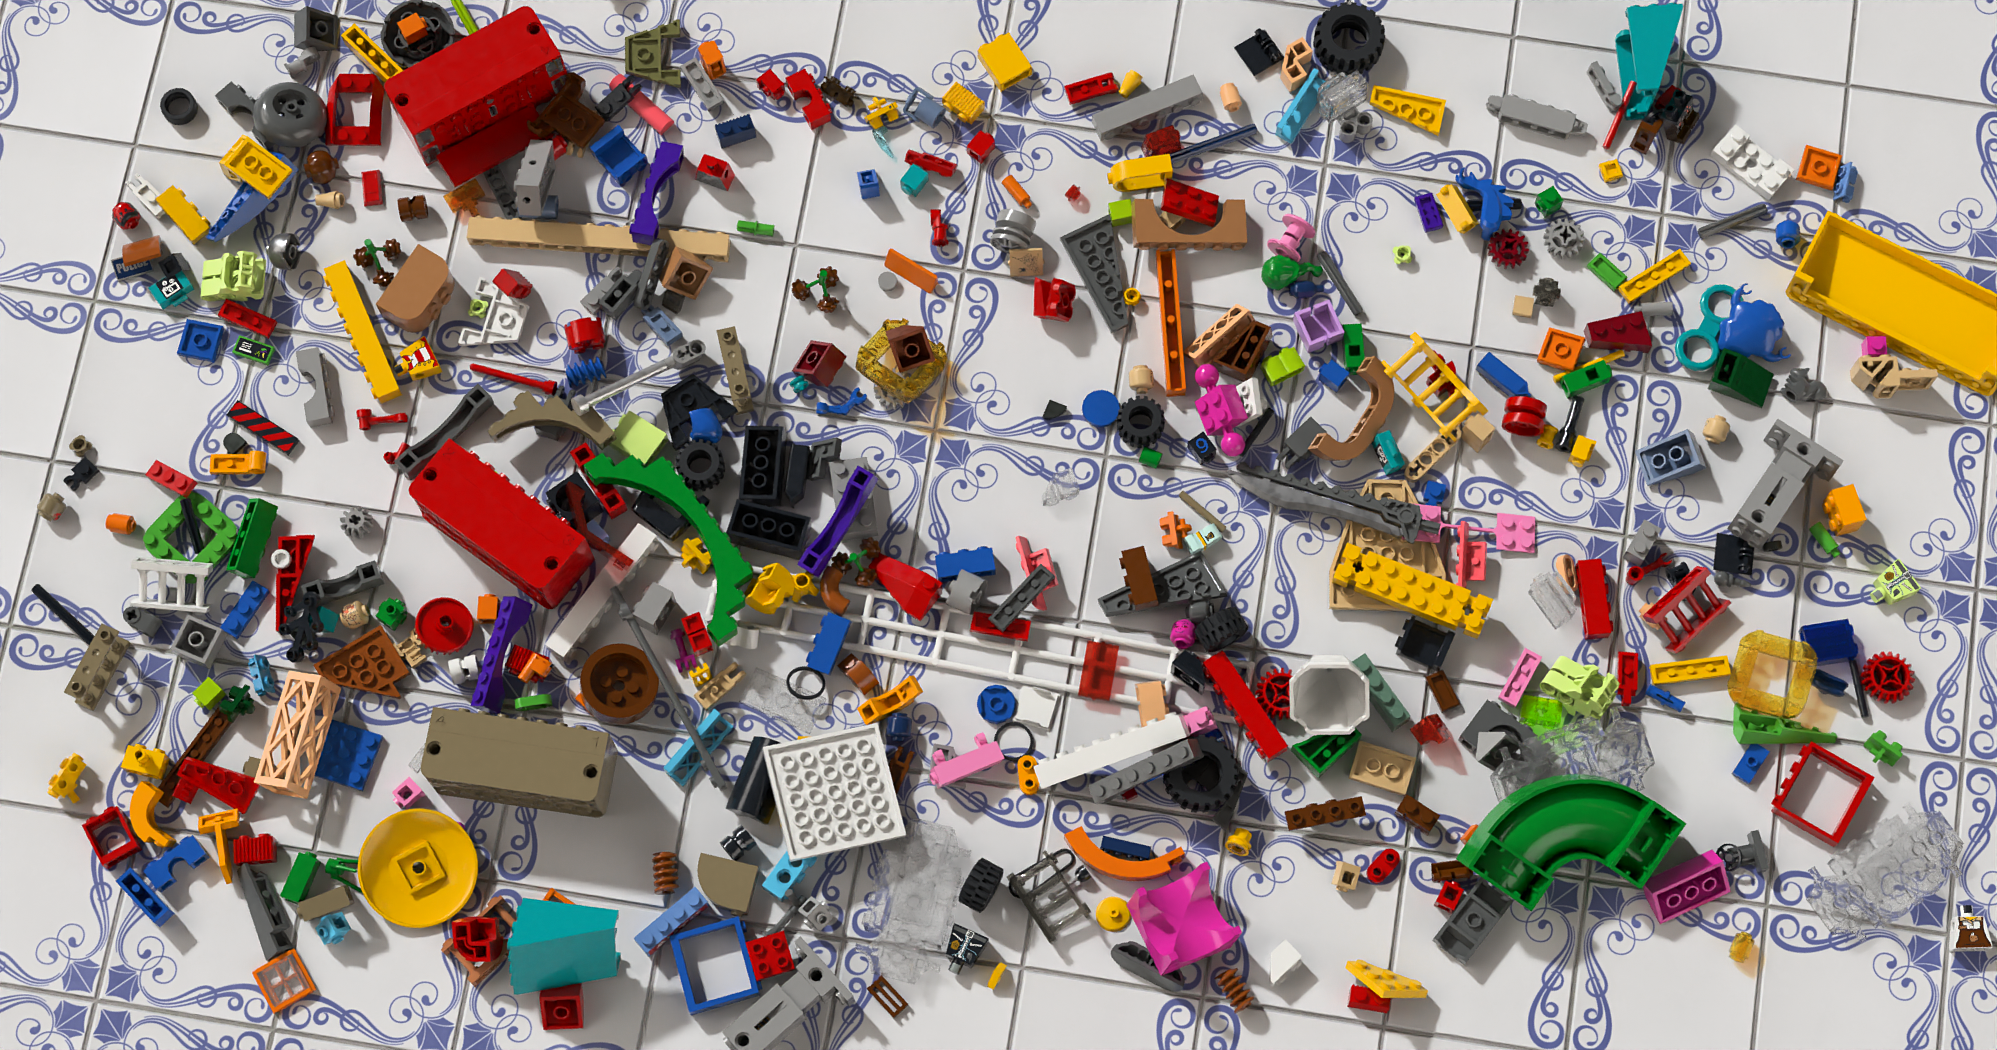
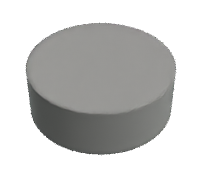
(887, 281)

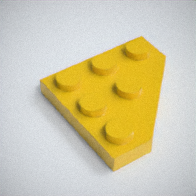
(1385, 982)

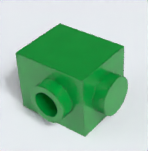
(1548, 201)

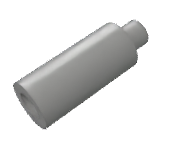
(1655, 309)

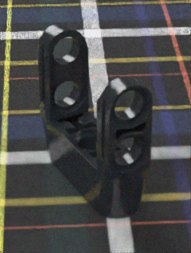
(661, 519)

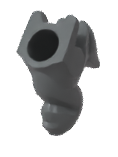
(1800, 390)

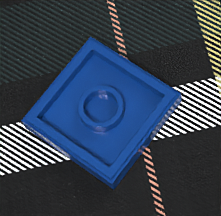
(200, 340)

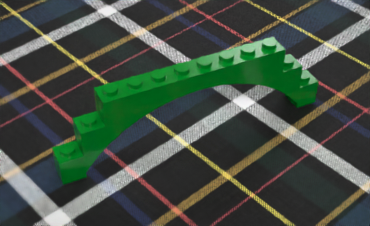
(662, 482)

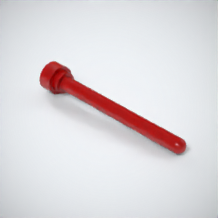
(548, 387)

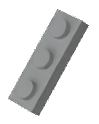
(702, 84)

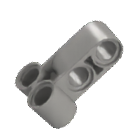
(1351, 122)

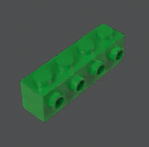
(252, 538)

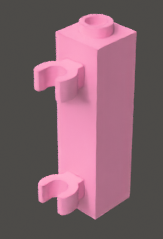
(966, 764)

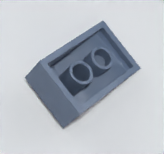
(1670, 458)

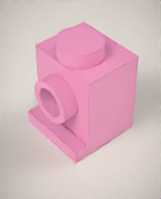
(406, 787)

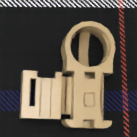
(410, 648)

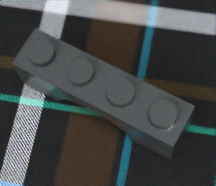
(235, 101)
(359, 580)

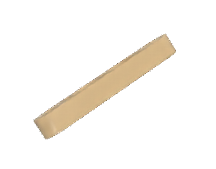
(1433, 454)

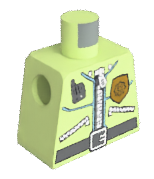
(1894, 584)

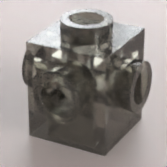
(1546, 292)

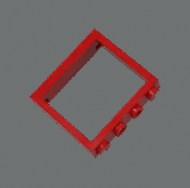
(1840, 764)

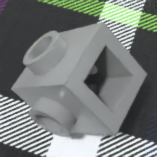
(815, 913)

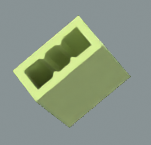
(638, 438)

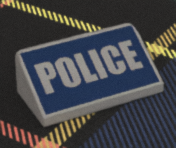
(131, 271)

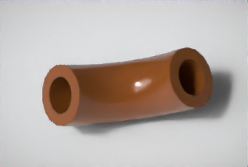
(830, 591)

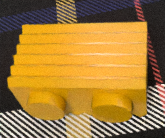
(963, 103)

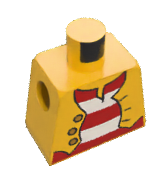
(418, 361)

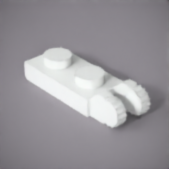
(146, 194)

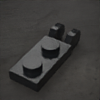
(618, 99)

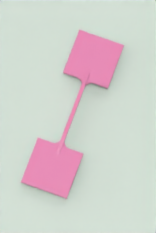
(1512, 530)

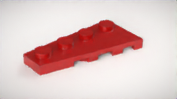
(224, 784)

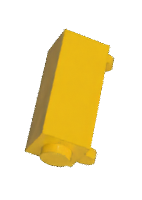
(1457, 208)

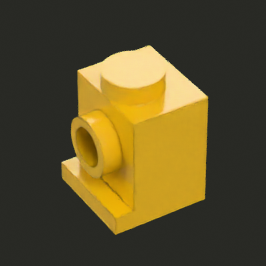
(1581, 451)

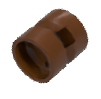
(412, 208)

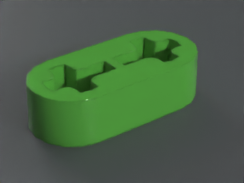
(533, 702)

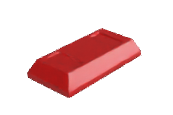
(372, 188)

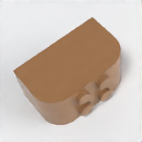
(417, 291)

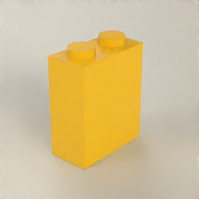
(1004, 61)

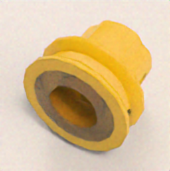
(1239, 842)

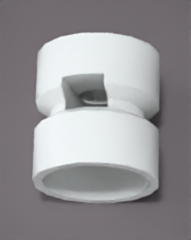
(458, 672)

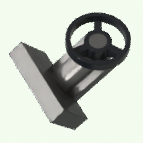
(1746, 854)

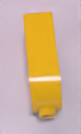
(1140, 173)

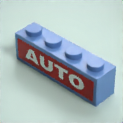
(671, 921)

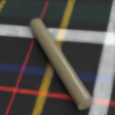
(1202, 511)

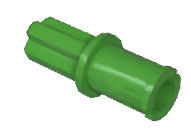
(755, 227)

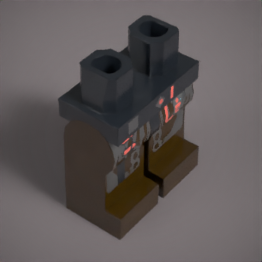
(1679, 117)

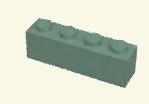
(1382, 695)

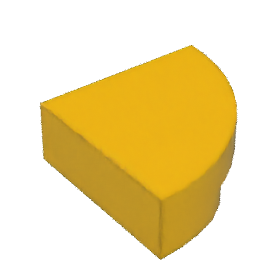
(996, 975)

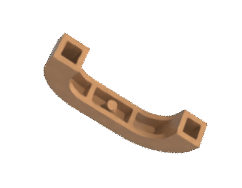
(1370, 422)

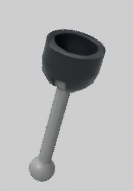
(1081, 875)

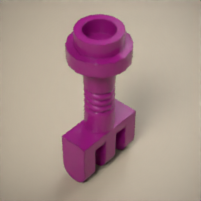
(677, 635)

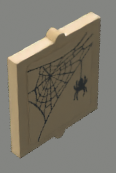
(1026, 262)

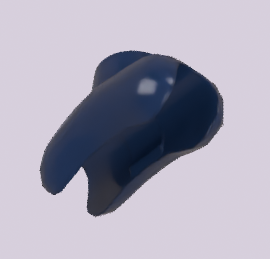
(1829, 684)

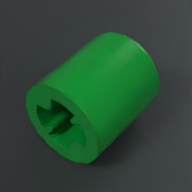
(1150, 457)

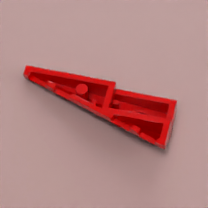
(288, 579)

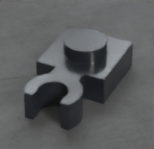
(83, 471)

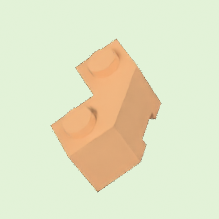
(1296, 55)

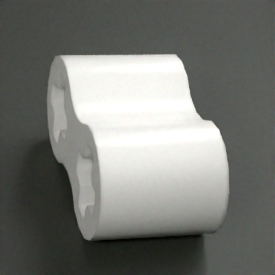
(746, 637)

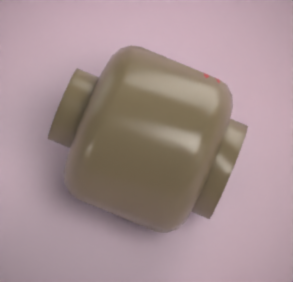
(51, 506)

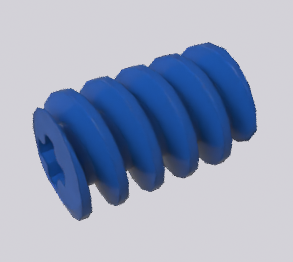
(585, 371)

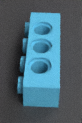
(784, 867)

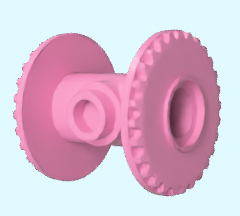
(1291, 239)

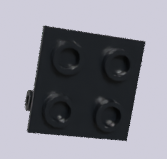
(1259, 52)
(1733, 555)

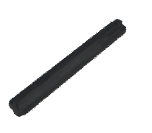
(62, 613)

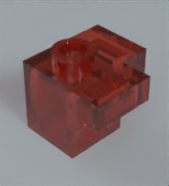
(1430, 729)

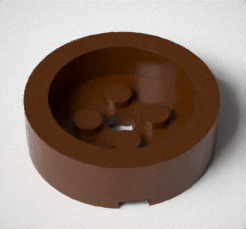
(624, 665)

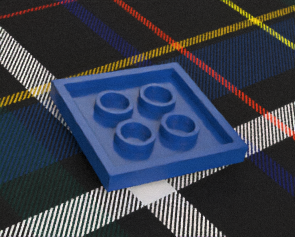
(348, 755)

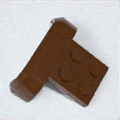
(568, 115)

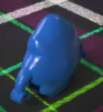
(1752, 328)

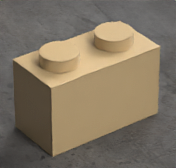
(1477, 432)

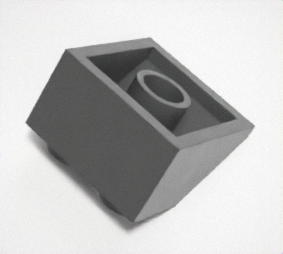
(315, 29)

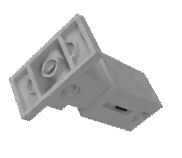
(1781, 482)
(784, 1007)

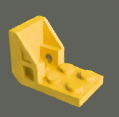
(255, 166)

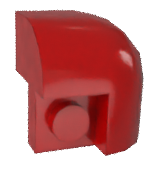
(477, 938)

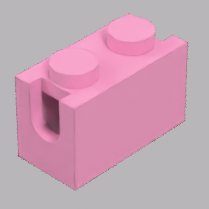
(1198, 722)

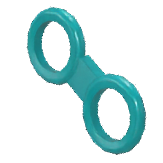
(1706, 331)

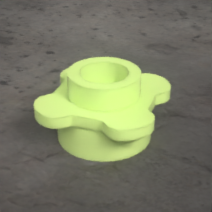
(1402, 250)
(474, 304)

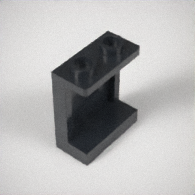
(1424, 644)

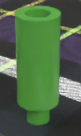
(1825, 539)

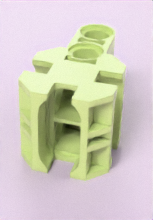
(233, 277)
(1580, 687)

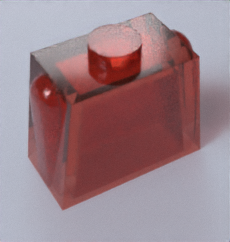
(1161, 142)

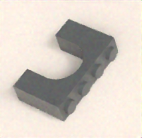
(1491, 718)

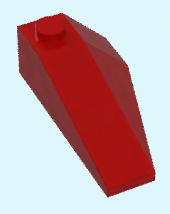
(910, 587)

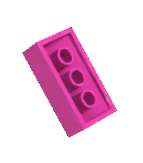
(1687, 886)

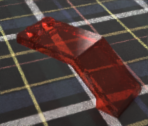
(574, 496)

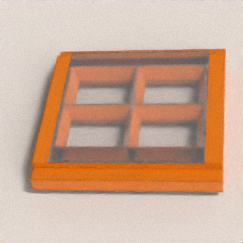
(284, 981)

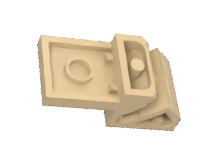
(1868, 368)

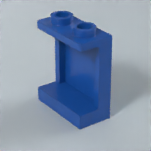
(619, 155)

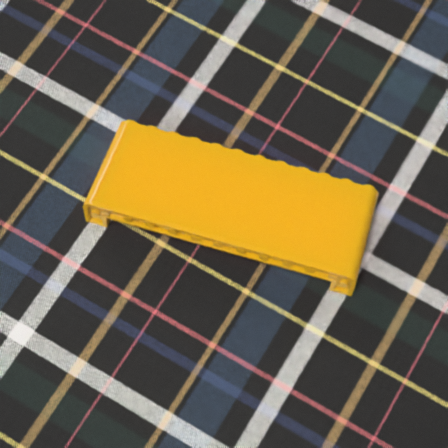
(1901, 296)

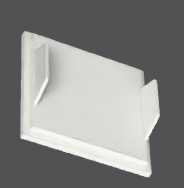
(1036, 707)

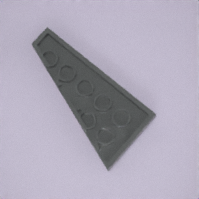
(1096, 262)
(1176, 584)

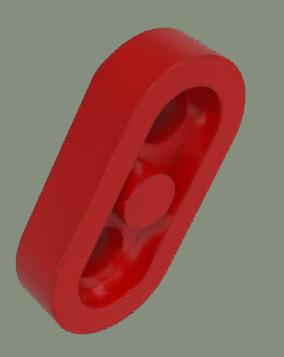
(1383, 865)

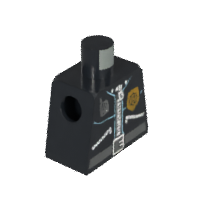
(964, 948)

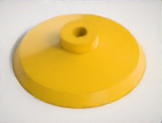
(1113, 914)

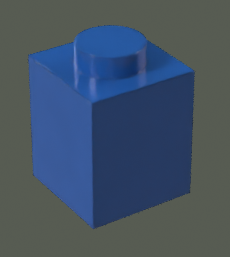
(1333, 375)

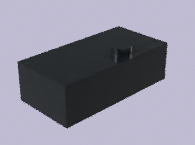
(766, 450)
(769, 529)

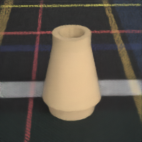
(332, 200)

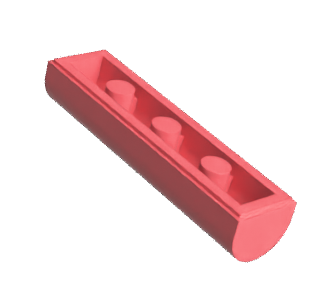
(645, 108)

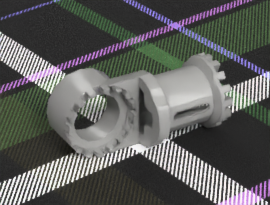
(307, 57)

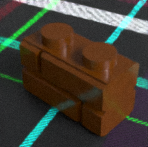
(1417, 814)

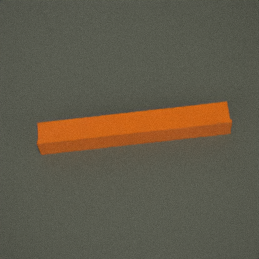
(1170, 323)

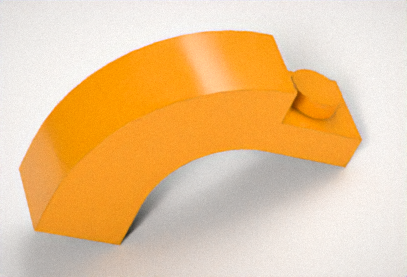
(142, 815)

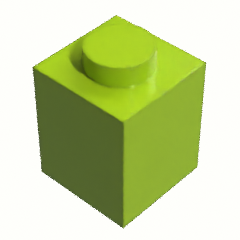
(1120, 212)
(208, 694)

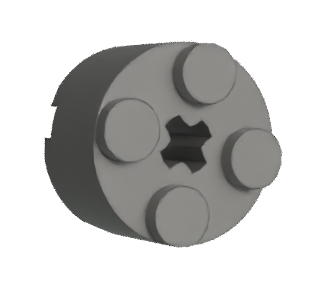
(966, 592)

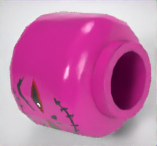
(1183, 634)

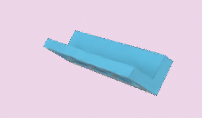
(1300, 108)
(689, 747)

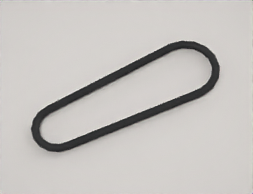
(1022, 872)

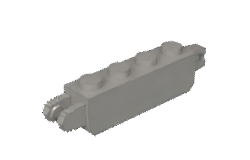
(1536, 117)

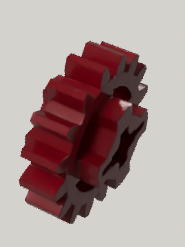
(1508, 256)

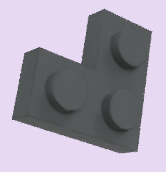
(820, 453)

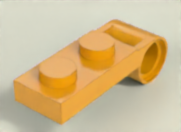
(238, 463)

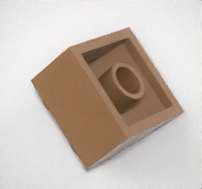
(685, 273)

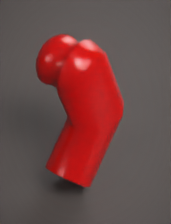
(390, 457)

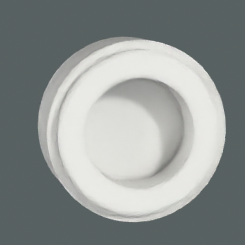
(281, 559)

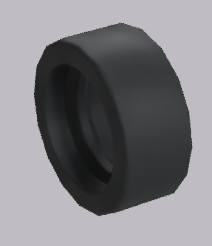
(174, 94)

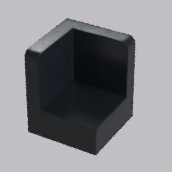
(173, 264)

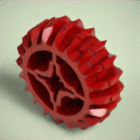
(1893, 682)
(1275, 689)

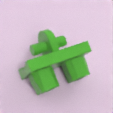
(1882, 750)

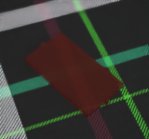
(1098, 671)

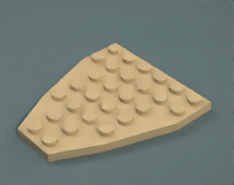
(1419, 555)

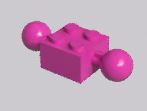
(1220, 410)

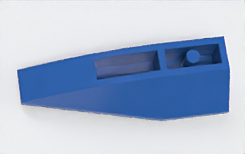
(246, 205)

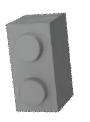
(1642, 543)

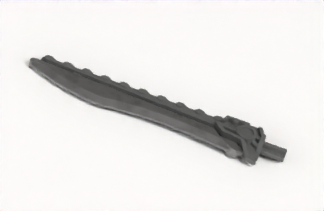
(1400, 517)

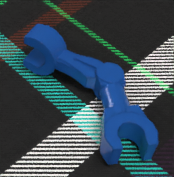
(823, 408)

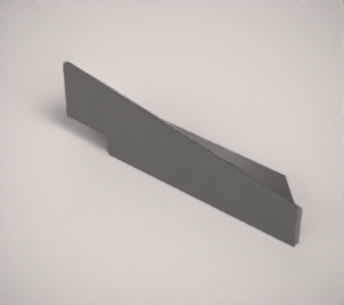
(265, 912)

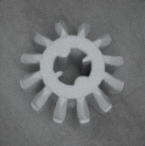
(349, 522)

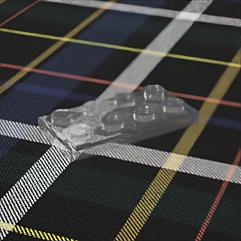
(771, 697)

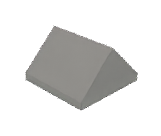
(1489, 745)

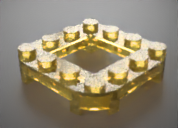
(903, 389)
(1779, 647)

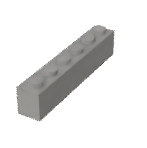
(1147, 107)

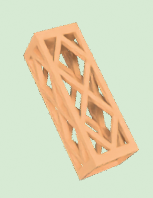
(291, 752)

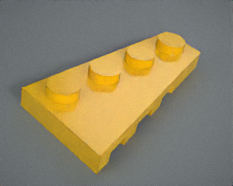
(1411, 107)

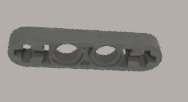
(499, 191)
(644, 294)

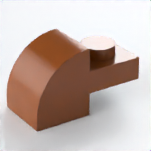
(858, 673)

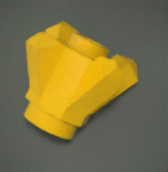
(803, 586)

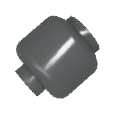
(1199, 611)

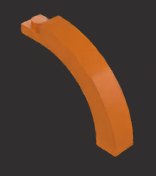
(1118, 868)

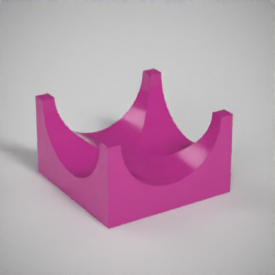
(1181, 921)

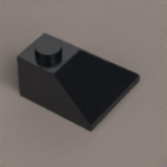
(1189, 670)

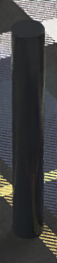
(1256, 431)
(1858, 688)

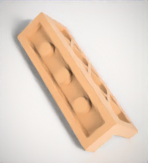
(1221, 336)

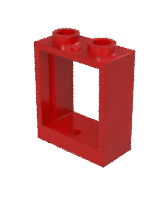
(120, 853)

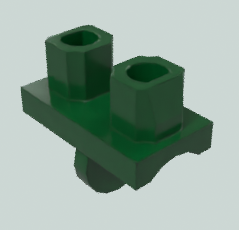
(241, 705)

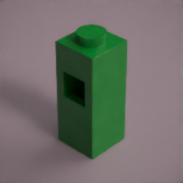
(1353, 347)
(1586, 379)
(300, 877)

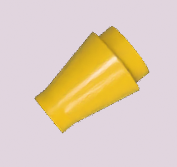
(1130, 83)

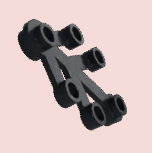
(310, 603)

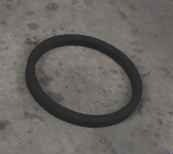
(802, 696)
(1024, 727)

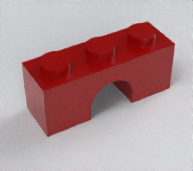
(802, 85)

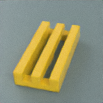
(700, 672)

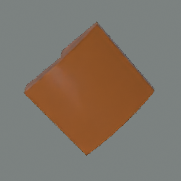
(142, 250)

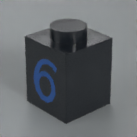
(1202, 448)

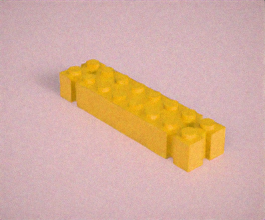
(1412, 590)

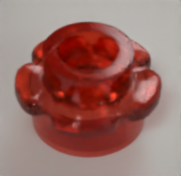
(1073, 193)

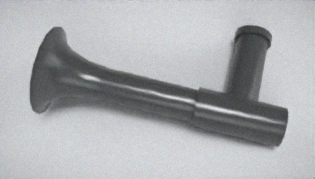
(793, 910)

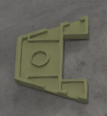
(644, 54)

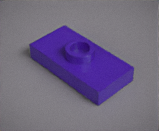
(1428, 212)

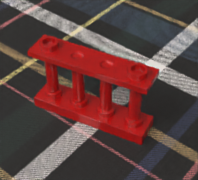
(1671, 601)

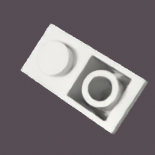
(1283, 960)

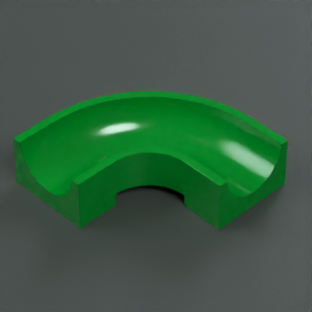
(1568, 821)

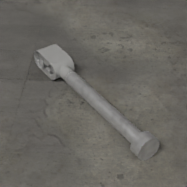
(581, 404)

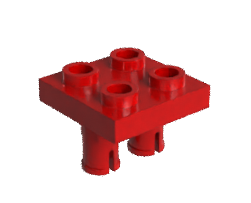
(770, 956)

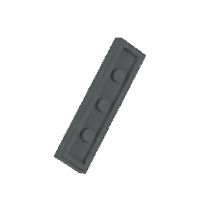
(1021, 598)

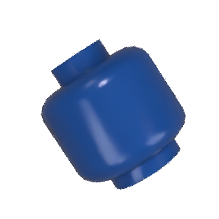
(1787, 234)

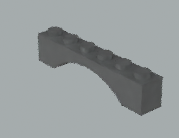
(470, 408)
(1144, 770)

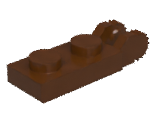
(899, 769)

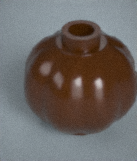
(321, 167)

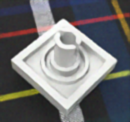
(1251, 399)

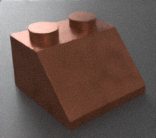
(910, 347)

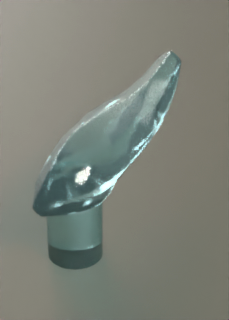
(878, 136)

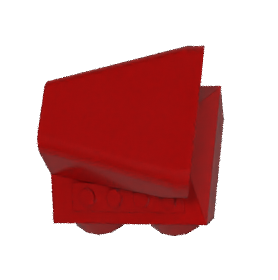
(1053, 299)

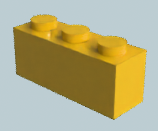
(183, 214)

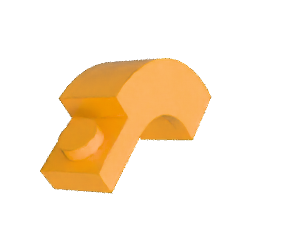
(891, 702)

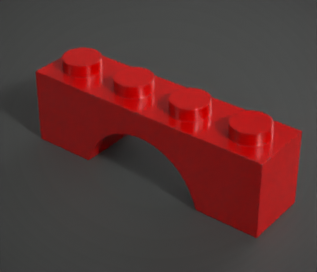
(606, 493)

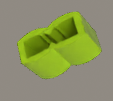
(1282, 366)

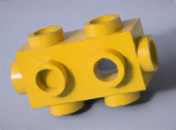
(64, 781)

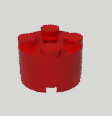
(585, 334)

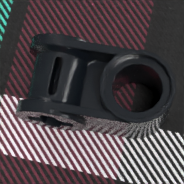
(1677, 573)

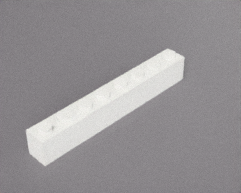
(598, 596)
(1112, 750)

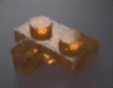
(465, 197)

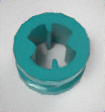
(799, 384)

